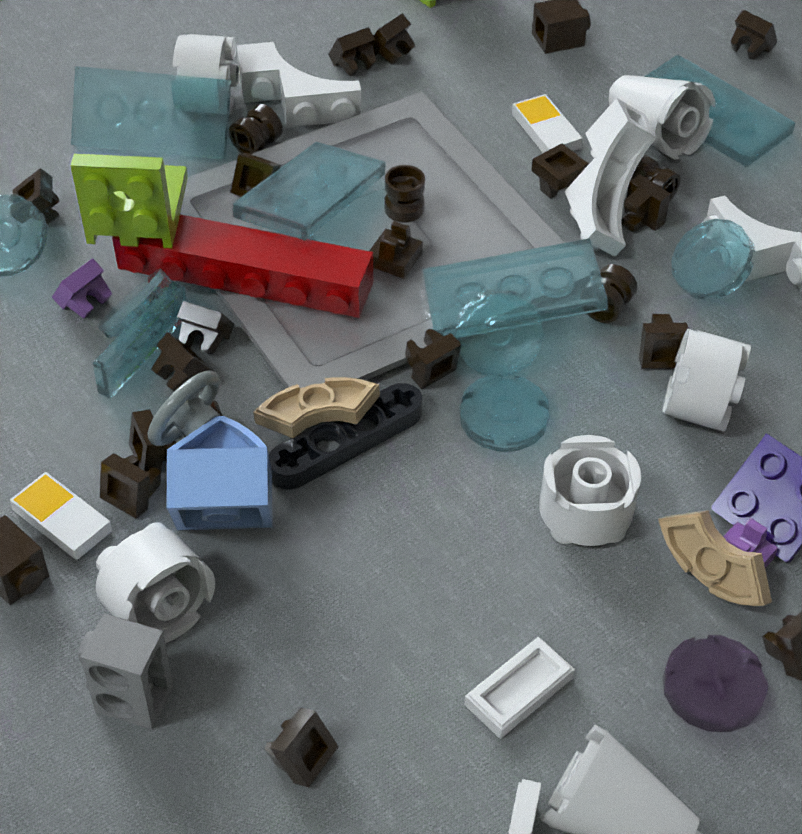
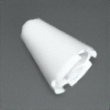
(673, 108)
(614, 794)

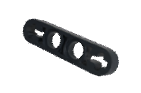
(351, 440)

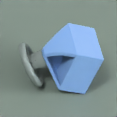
(219, 469)

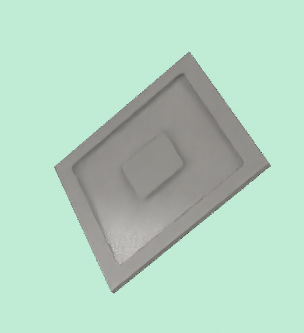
(465, 218)

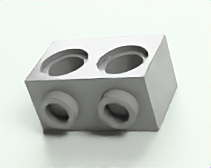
(126, 670)

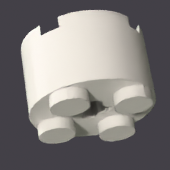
(207, 58)
(706, 379)
(589, 491)
(154, 581)

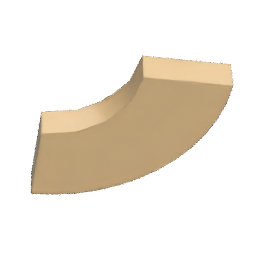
(300, 408)
(716, 563)

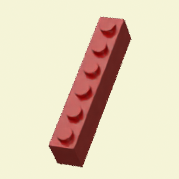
(257, 265)

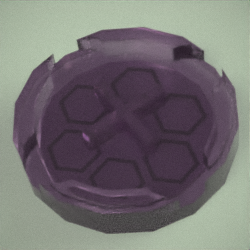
(714, 683)

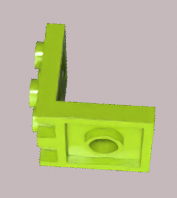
(128, 197)

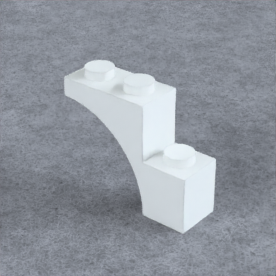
(303, 97)
(598, 193)
(774, 248)

